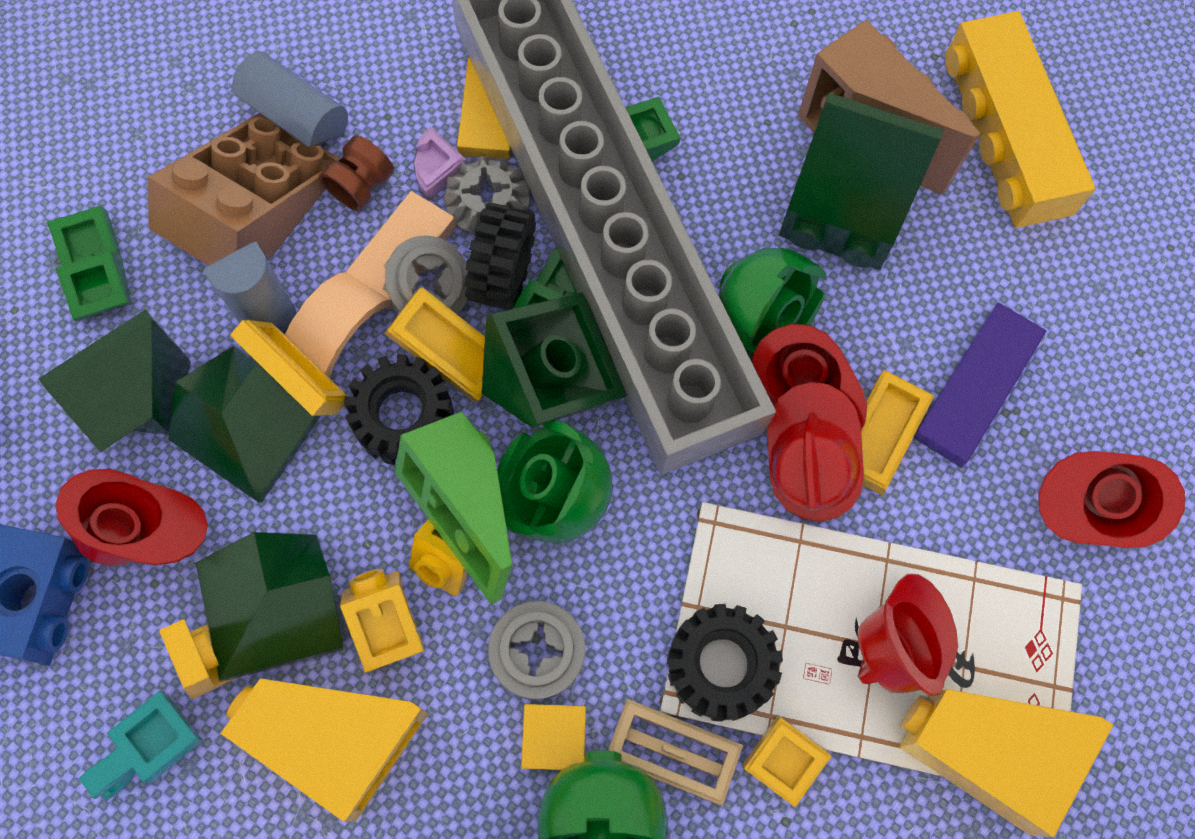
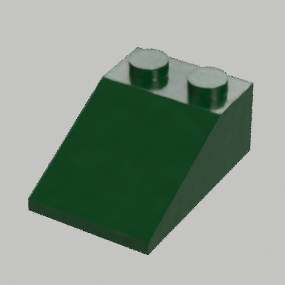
(858, 181)

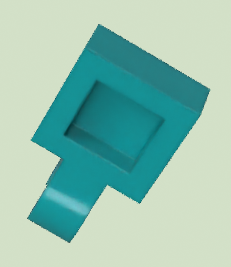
(146, 744)

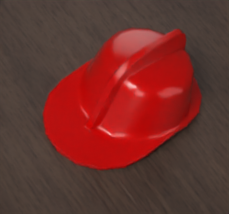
(805, 355)
(815, 452)
(1111, 499)
(129, 519)
(909, 639)

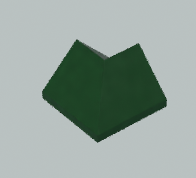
(548, 361)
(121, 382)
(238, 421)
(268, 603)

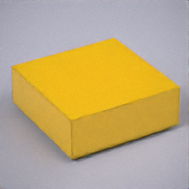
(553, 736)
(786, 760)

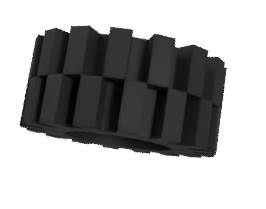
(499, 256)
(380, 384)
(761, 656)

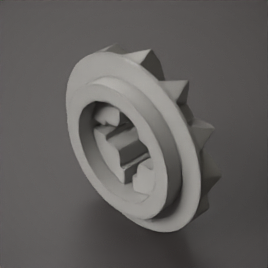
(462, 189)
(426, 254)
(520, 627)

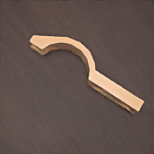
(353, 296)

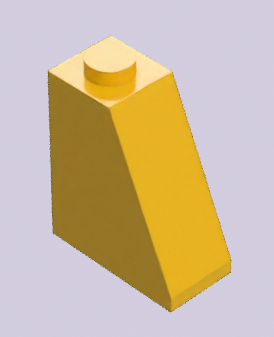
(324, 739)
(1007, 753)

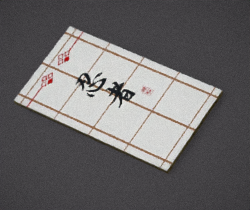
(817, 590)

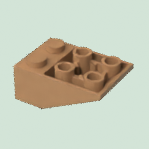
(873, 72)
(237, 191)

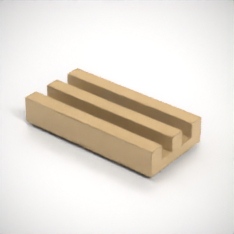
(723, 772)

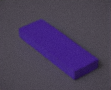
(979, 384)

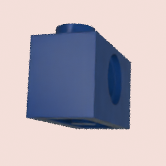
(57, 572)

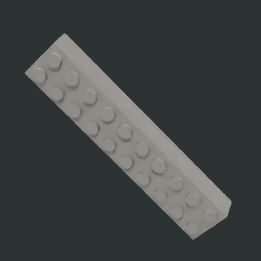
(615, 229)

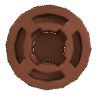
(356, 173)

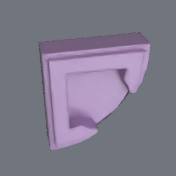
(435, 162)

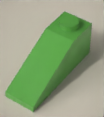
(457, 487)

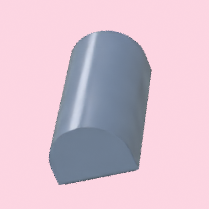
(288, 100)
(251, 287)

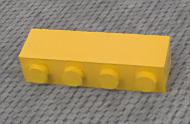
(1018, 120)

